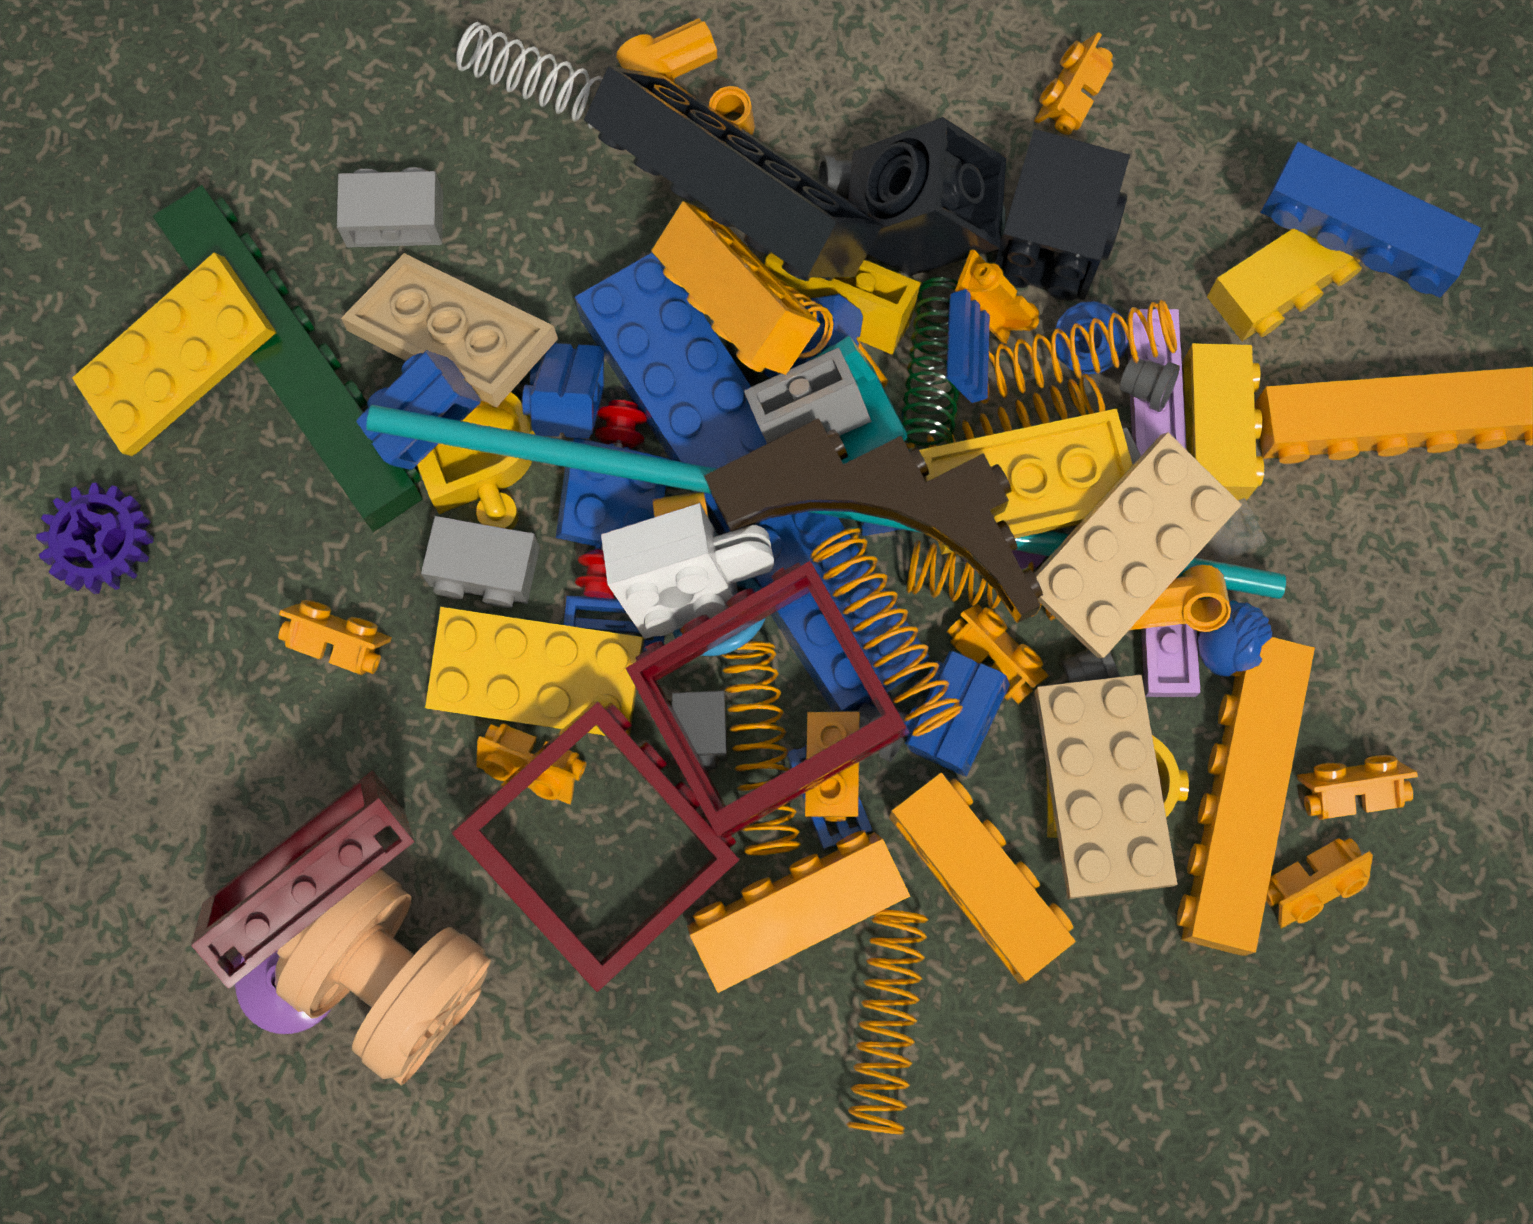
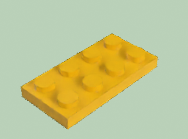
(173, 354)
(1052, 468)
(528, 669)

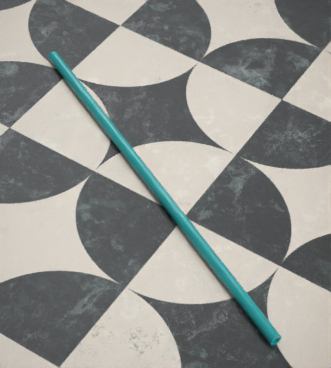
(692, 478)

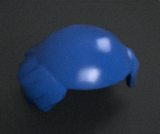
(1236, 643)

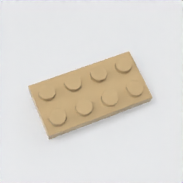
(426, 309)
(1133, 544)
(1105, 787)

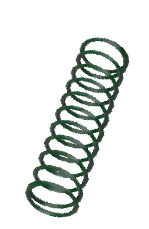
(935, 326)

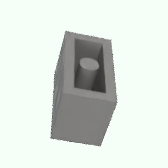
(390, 208)
(809, 392)
(480, 562)

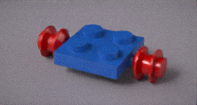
(603, 502)

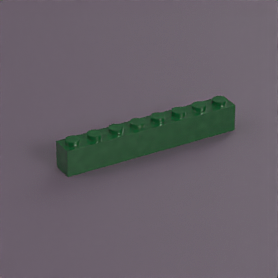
(294, 365)

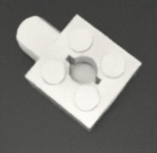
(680, 567)

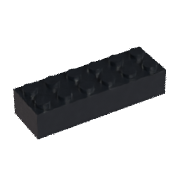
(732, 175)

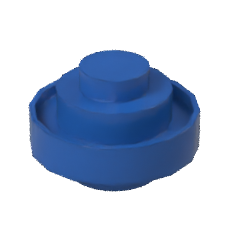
(1083, 314)

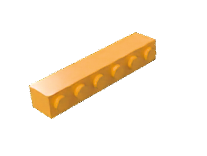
(1396, 414)
(1246, 800)

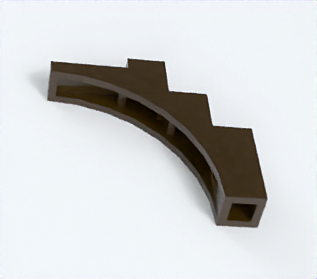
(955, 508)

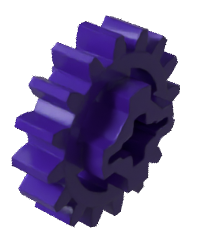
(116, 541)

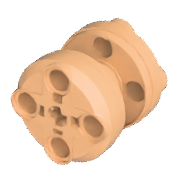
(410, 995)

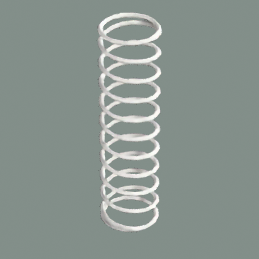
(521, 59)

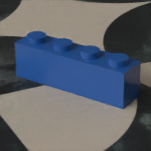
(1370, 221)

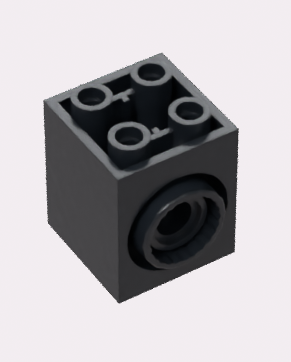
(932, 193)
(1063, 215)

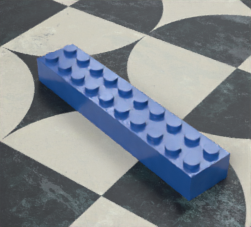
(702, 418)

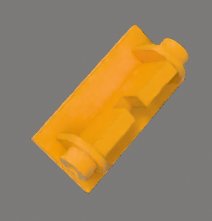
(1083, 68)
(997, 297)
(986, 637)
(352, 638)
(507, 749)
(1377, 781)
(840, 794)
(1337, 872)

